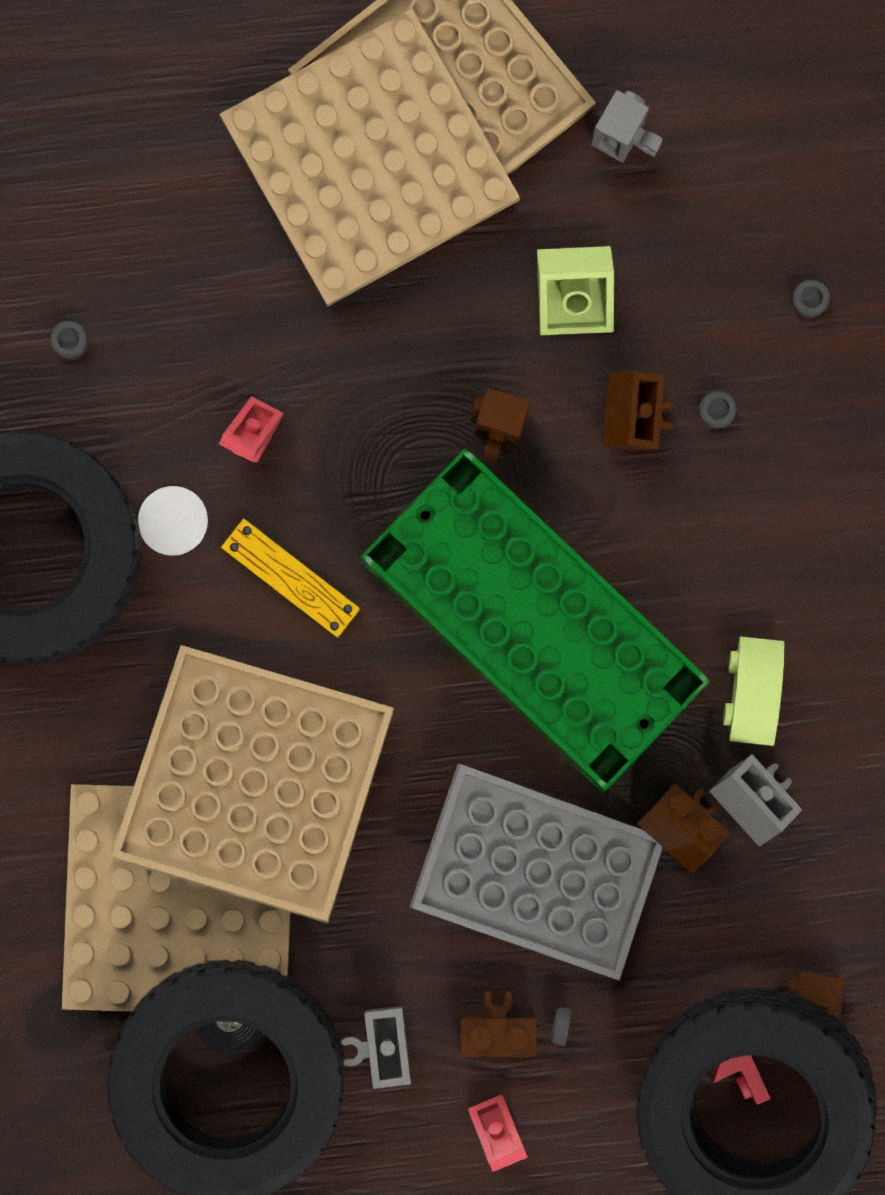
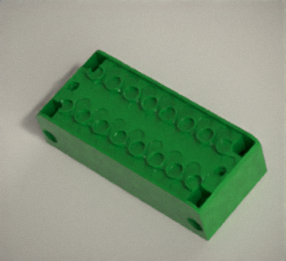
(534, 620)

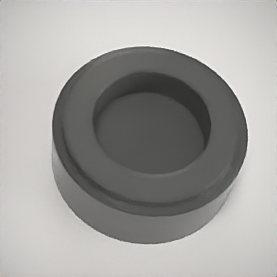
(810, 298)
(69, 340)
(717, 409)
(560, 1026)

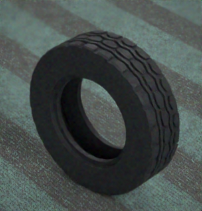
(110, 549)
(772, 1027)
(204, 1163)

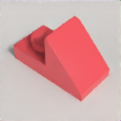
(251, 429)
(750, 1080)
(497, 1133)

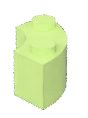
(756, 691)

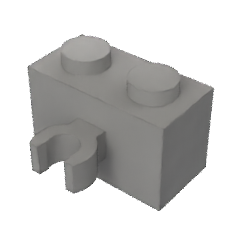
(623, 127)
(756, 799)
(384, 1047)

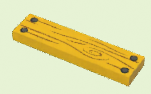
(290, 578)

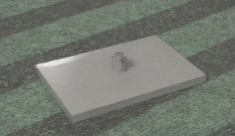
(537, 872)

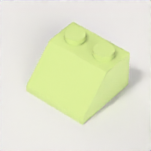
(575, 290)

